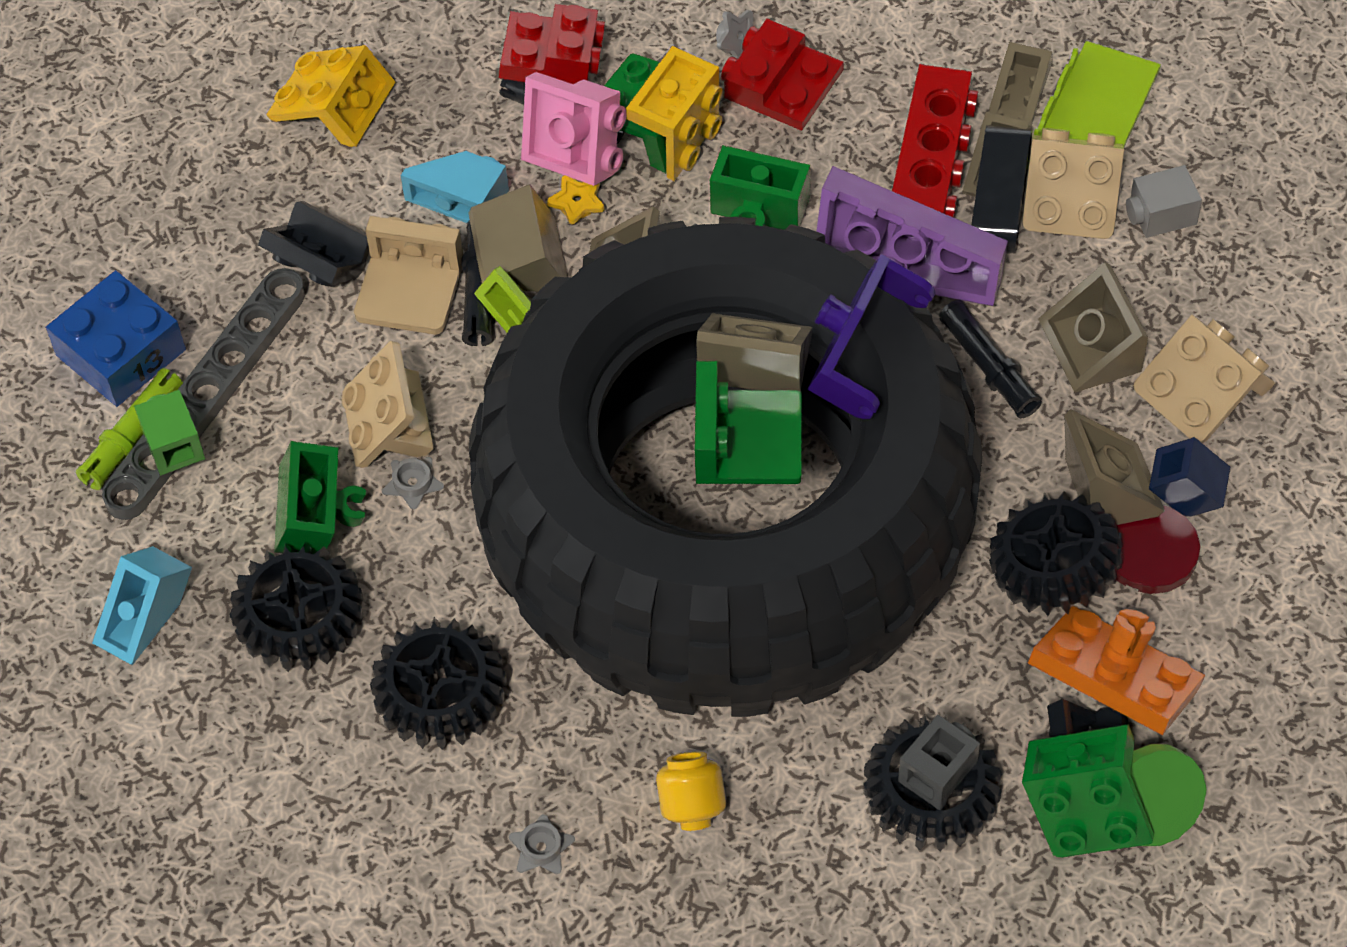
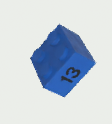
(116, 338)

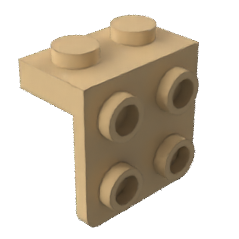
(1073, 184)
(409, 275)
(1201, 378)

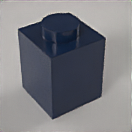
(1189, 477)

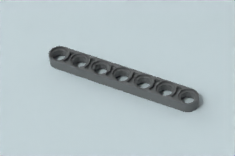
(211, 372)

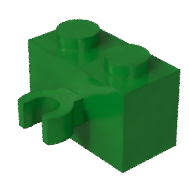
(759, 188)
(310, 498)

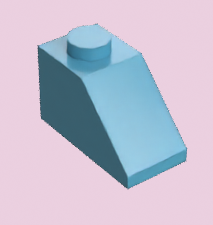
(455, 183)
(140, 602)

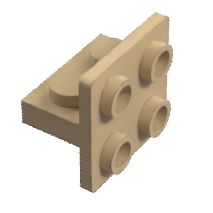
(386, 409)

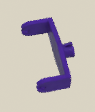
(843, 321)

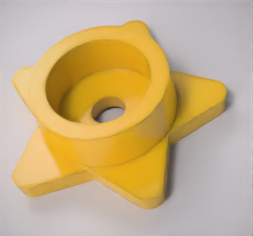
(574, 209)

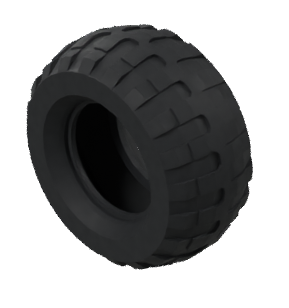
(702, 611)

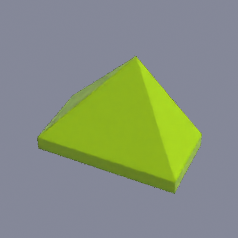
(504, 298)

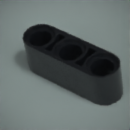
(1002, 182)

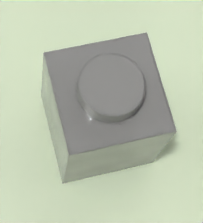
(1164, 201)

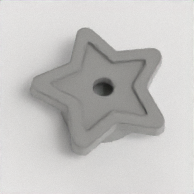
(728, 29)
(412, 468)
(539, 832)

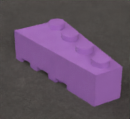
(941, 249)

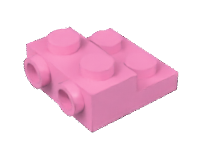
(572, 128)

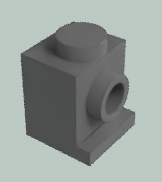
(921, 766)

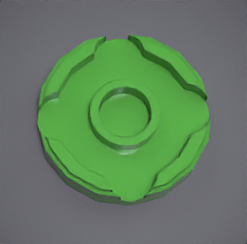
(1169, 790)

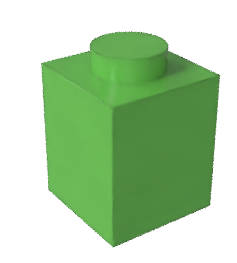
(169, 432)

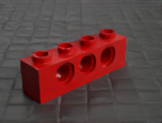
(935, 136)

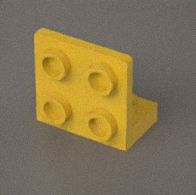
(338, 87)
(680, 104)

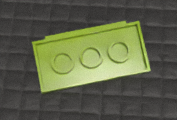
(1099, 93)

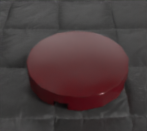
(1158, 552)

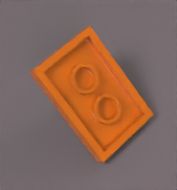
(1118, 666)

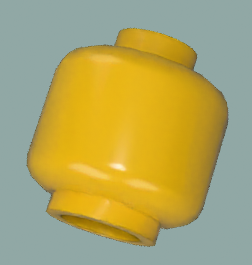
(691, 790)

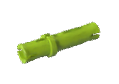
(119, 441)

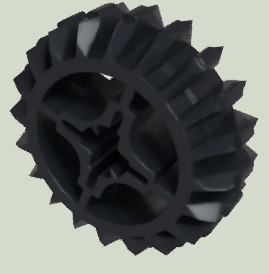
(1065, 545)
(258, 606)
(405, 667)
(886, 792)

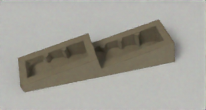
(1014, 98)

